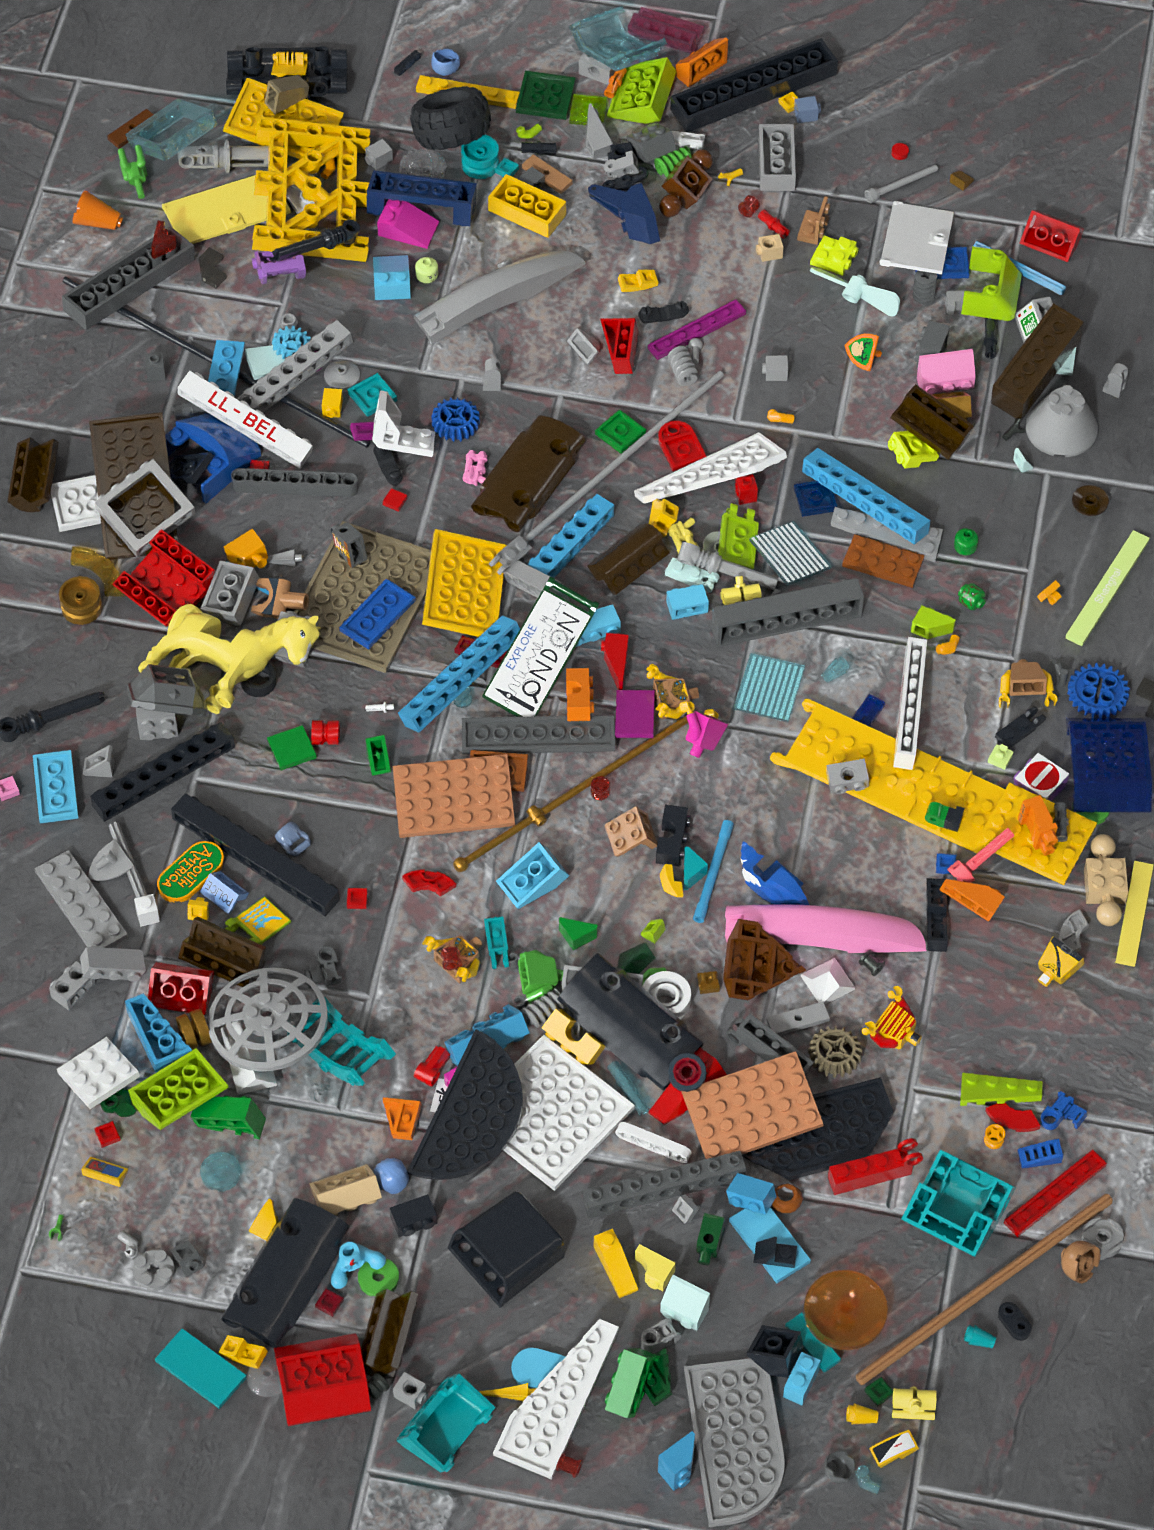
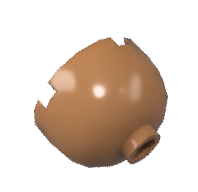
(1079, 1260)

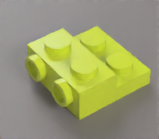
(834, 254)
(911, 450)

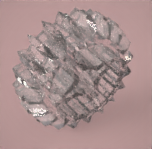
(423, 163)

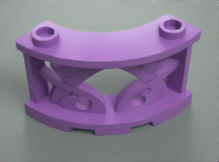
(287, 266)

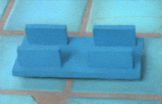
(226, 364)

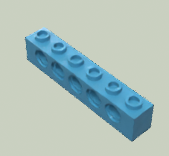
(573, 536)

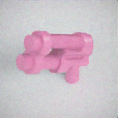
(472, 473)

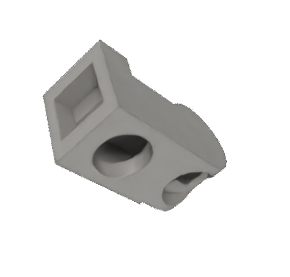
(623, 166)
(953, 301)
(492, 375)
(1116, 380)

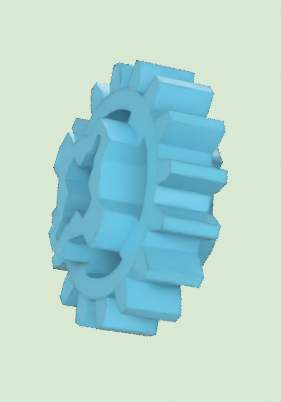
(290, 339)

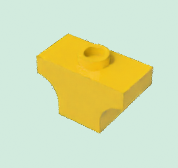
(663, 515)

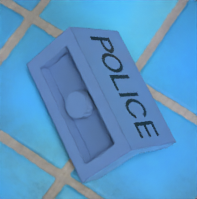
(223, 891)

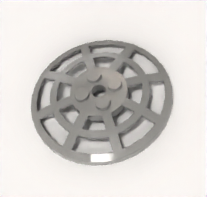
(268, 1025)

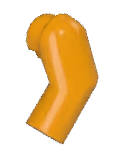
(330, 168)
(775, 416)

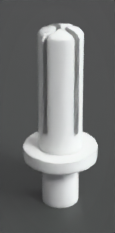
(380, 707)

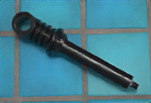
(328, 239)
(35, 720)

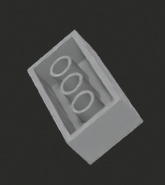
(776, 157)

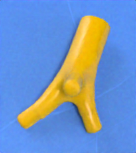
(730, 176)

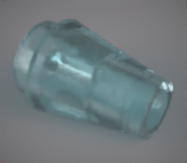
(836, 669)

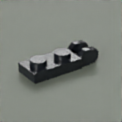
(1019, 728)

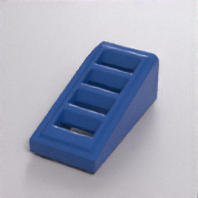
(1041, 1161)

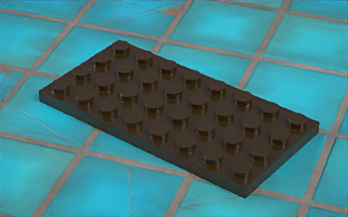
(121, 448)

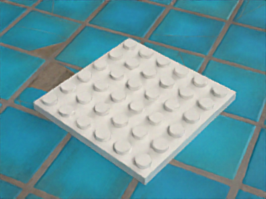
(563, 1113)

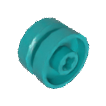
(480, 157)

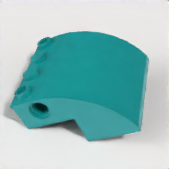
(958, 1203)

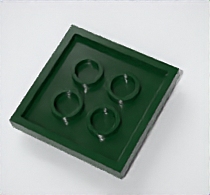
(545, 95)

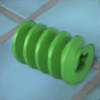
(666, 163)

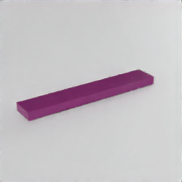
(697, 329)

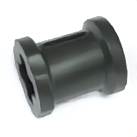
(871, 963)

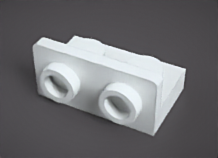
(690, 140)

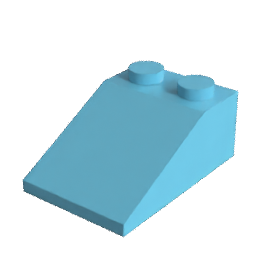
(391, 277)
(532, 876)

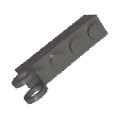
(764, 1041)

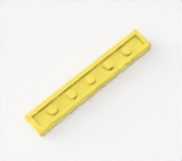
(1134, 913)

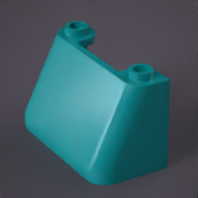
(445, 1422)

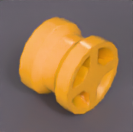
(994, 1131)

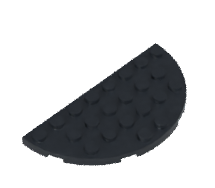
(474, 1114)

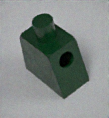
(710, 1232)

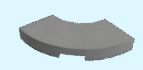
(1072, 929)

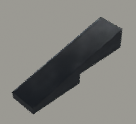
(936, 916)

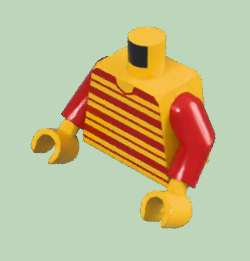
(895, 1024)

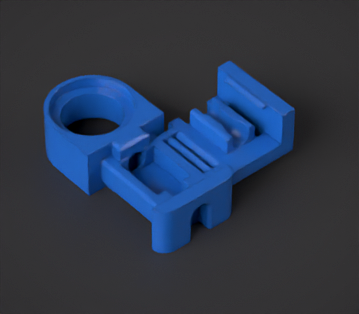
(1064, 1109)

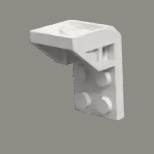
(392, 436)

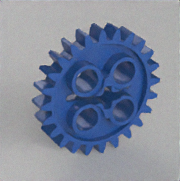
(1080, 687)

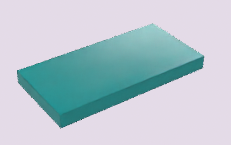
(200, 1368)

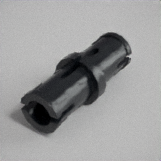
(538, 147)

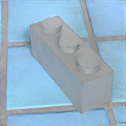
(112, 963)

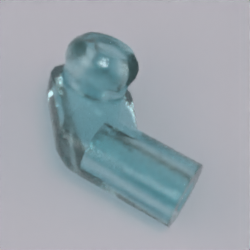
(864, 1480)

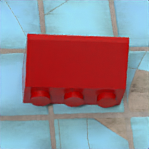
(1051, 235)
(180, 987)

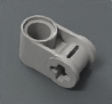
(662, 1334)

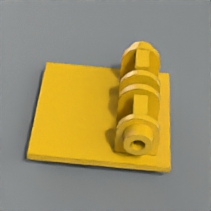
(289, 67)

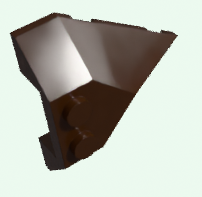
(755, 962)

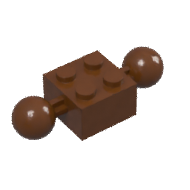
(686, 183)

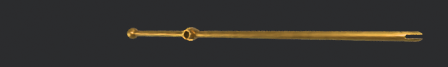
(537, 815)

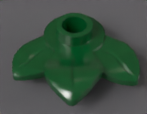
(122, 1104)

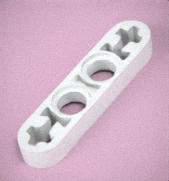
(653, 1142)

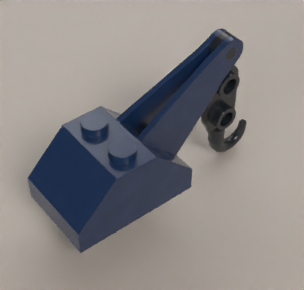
(629, 206)

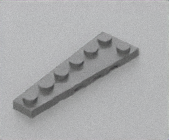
(868, 527)

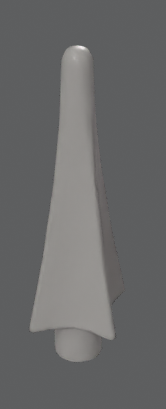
(286, 558)

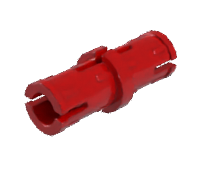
(773, 223)

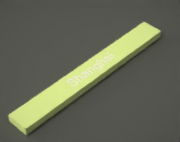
(1107, 588)

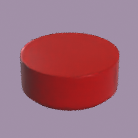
(900, 151)

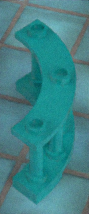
(355, 1037)

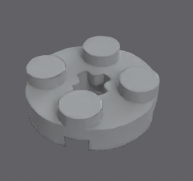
(1104, 1227)
(156, 1259)

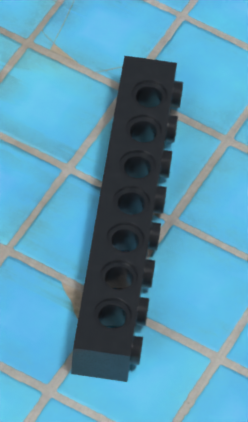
(157, 780)

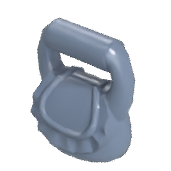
(288, 835)

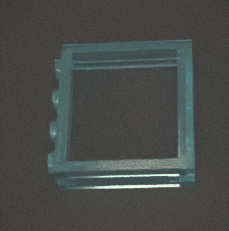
(142, 134)

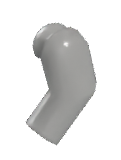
(132, 1244)

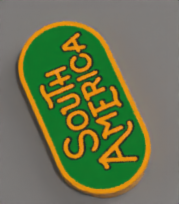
(190, 871)

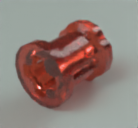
(569, 1465)

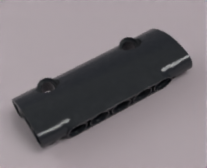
(324, 73)
(627, 1020)
(286, 1272)

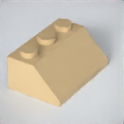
(346, 1190)

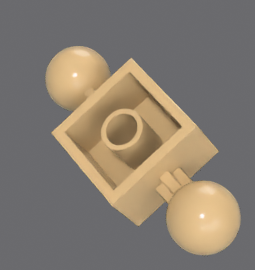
(1105, 880)

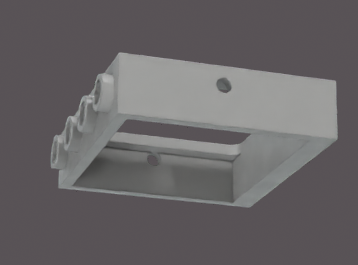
(139, 546)

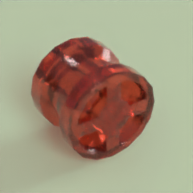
(748, 206)
(603, 785)
(451, 958)

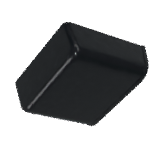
(513, 1245)

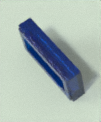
(869, 710)

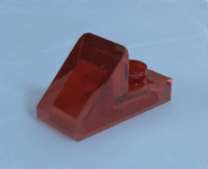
(162, 242)

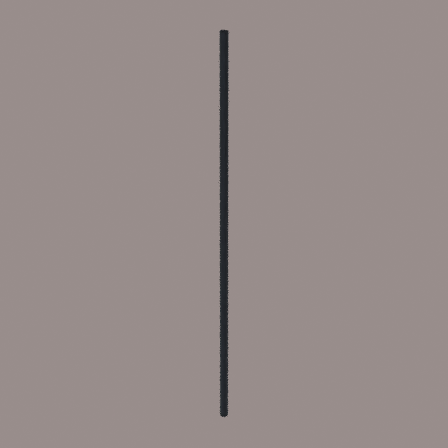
(314, 415)

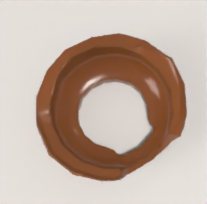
(791, 1205)

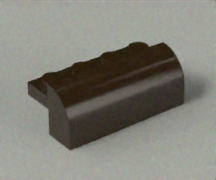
(932, 422)
(32, 474)
(629, 558)
(221, 951)
(387, 1332)

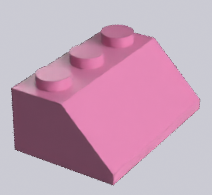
(946, 371)

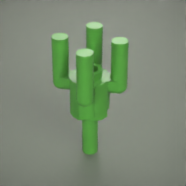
(135, 171)

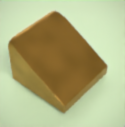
(960, 180)

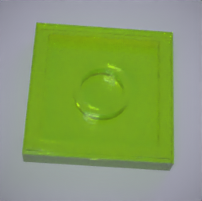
(580, 108)

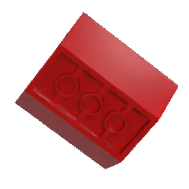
(166, 579)
(322, 1379)

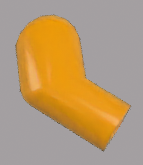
(948, 647)

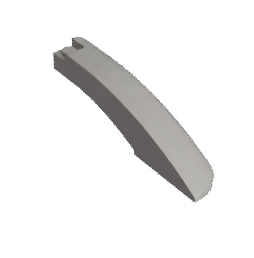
(495, 290)

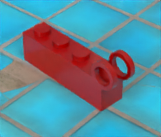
(874, 1168)

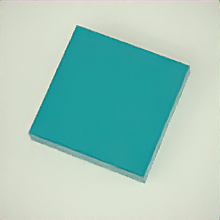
(367, 393)

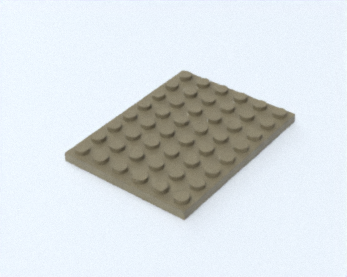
(339, 590)

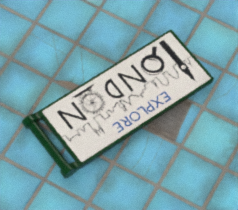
(539, 651)

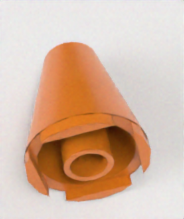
(96, 213)

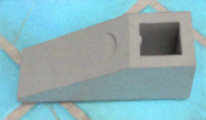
(597, 139)

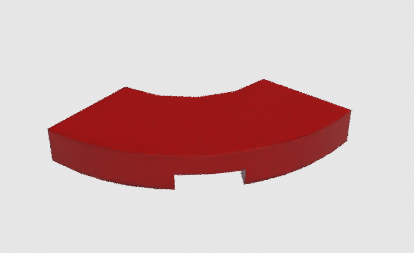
(429, 880)
(1013, 1119)

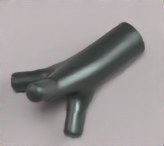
(1013, 430)

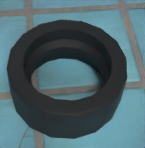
(264, 689)

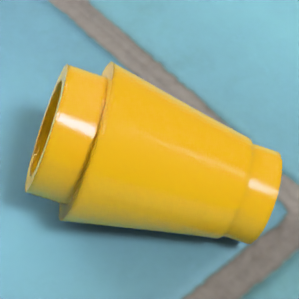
(861, 1415)

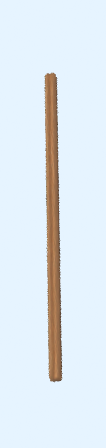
(983, 1289)

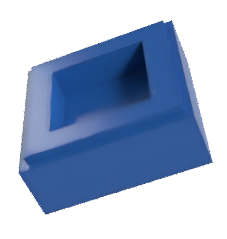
(943, 862)

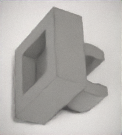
(685, 1209)

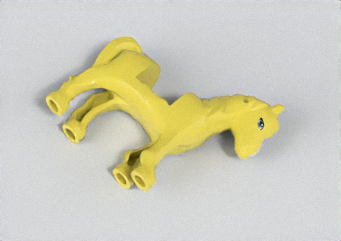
(240, 659)

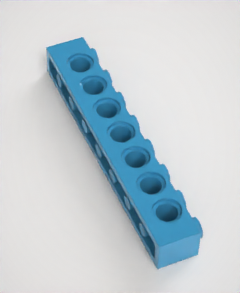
(866, 496)
(459, 674)

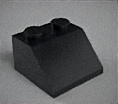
(776, 1350)

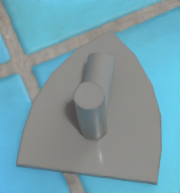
(109, 863)

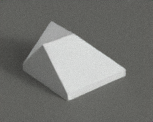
(828, 981)

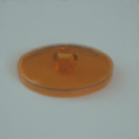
(845, 1310)

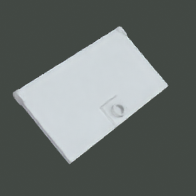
(917, 238)

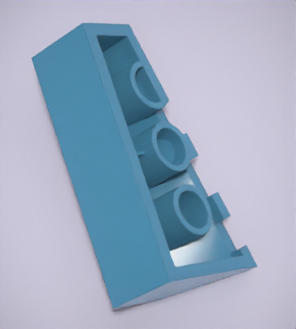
(502, 1027)
(155, 1033)

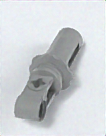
(223, 156)

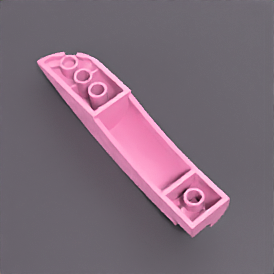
(830, 927)

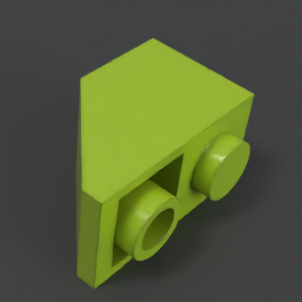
(931, 623)

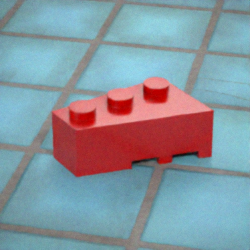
(621, 340)

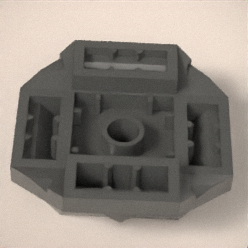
(166, 691)

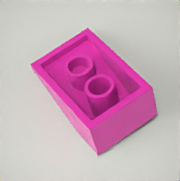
(406, 224)

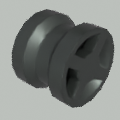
(377, 1386)

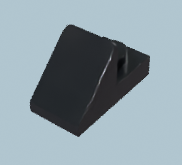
(775, 1254)

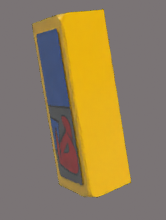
(104, 1171)

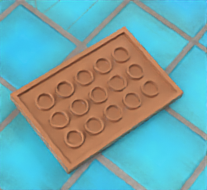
(453, 796)
(753, 1107)

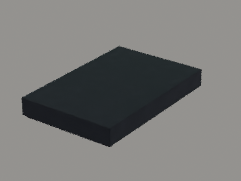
(188, 468)

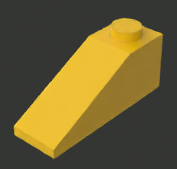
(615, 1263)

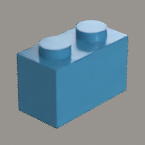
(751, 1193)

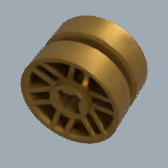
(193, 1029)

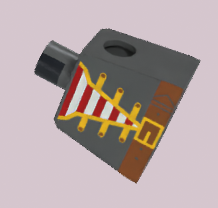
(345, 538)

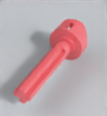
(963, 871)

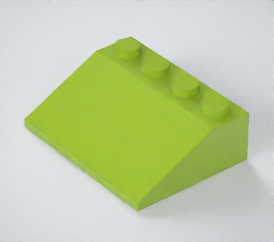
(643, 92)
(177, 1089)

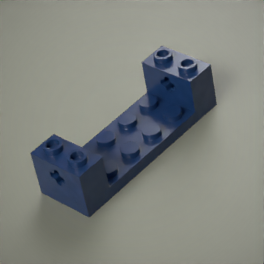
(422, 190)

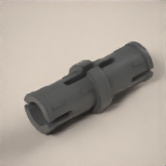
(1061, 821)

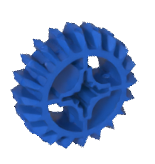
(455, 412)

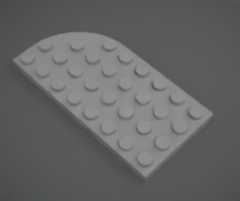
(735, 1438)

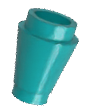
(978, 1337)

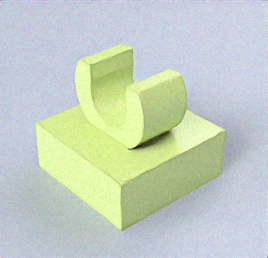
(1000, 756)

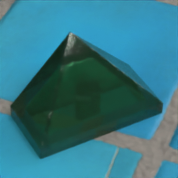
(635, 959)

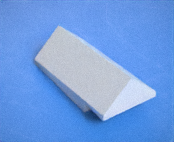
(244, 1079)

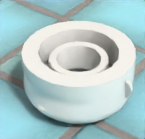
(673, 985)

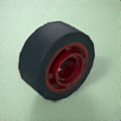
(690, 1061)

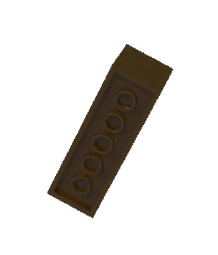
(1037, 362)

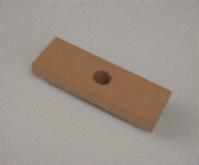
(553, 177)

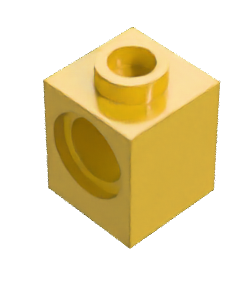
(332, 402)

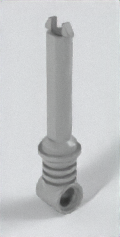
(691, 555)

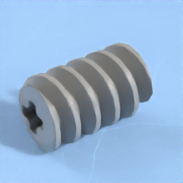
(682, 366)
(542, 1008)

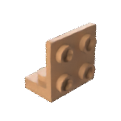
(813, 223)
(630, 831)

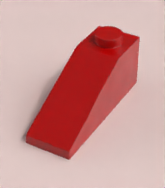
(615, 655)

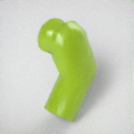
(528, 134)

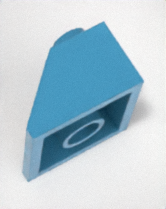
(677, 1462)

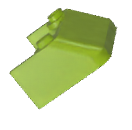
(995, 301)

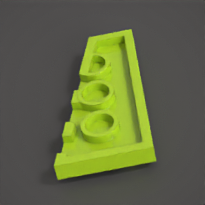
(1000, 1089)

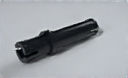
(990, 340)

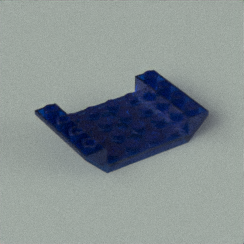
(1105, 781)

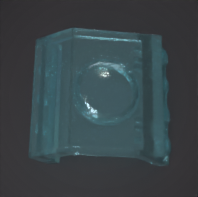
(609, 43)

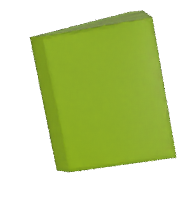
(653, 930)

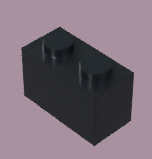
(413, 1216)

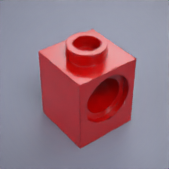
(746, 489)

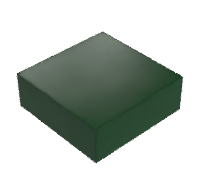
(879, 1391)

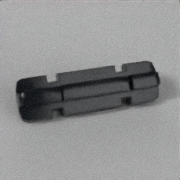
(407, 62)

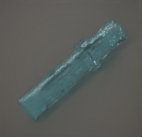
(623, 1081)

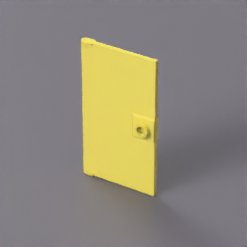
(217, 211)

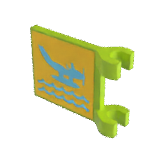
(259, 921)

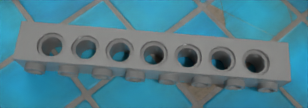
(326, 349)

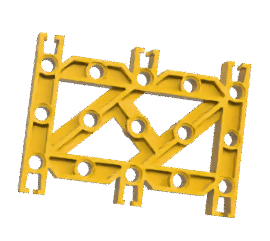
(330, 142)

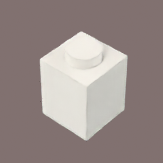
(146, 910)

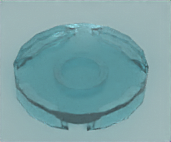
(220, 1171)

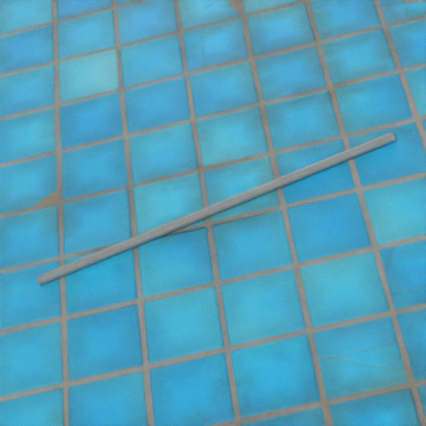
(620, 459)

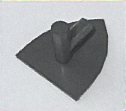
(1060, 676)

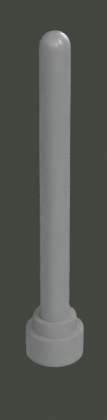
(873, 194)

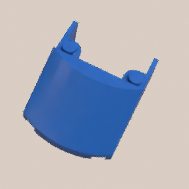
(228, 446)

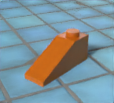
(976, 897)

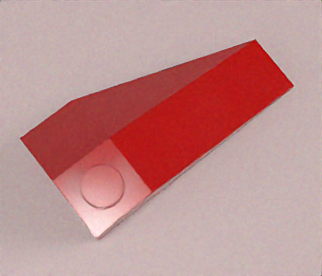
(671, 1102)

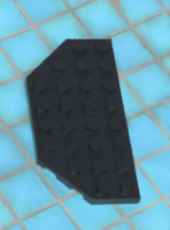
(850, 1130)

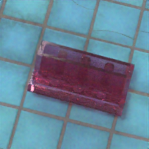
(656, 25)

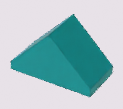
(694, 868)

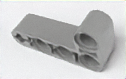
(529, 579)

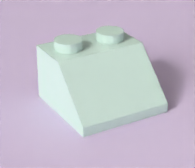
(685, 1303)

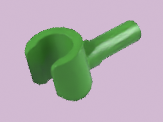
(57, 1228)

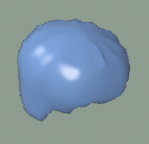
(445, 62)
(391, 1175)

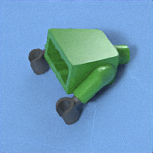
(537, 975)

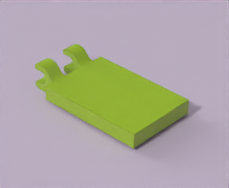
(735, 537)

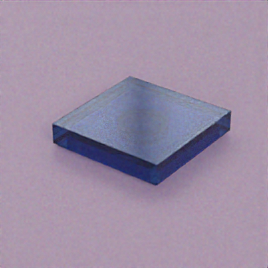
(814, 498)

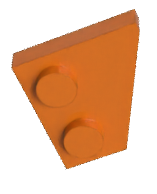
(402, 1117)

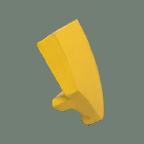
(668, 883)
(265, 1221)

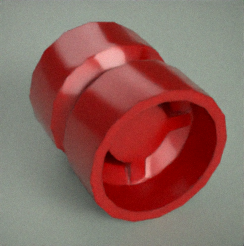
(325, 732)

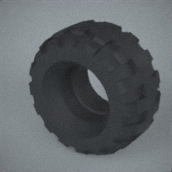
(450, 118)

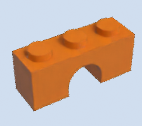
(579, 694)

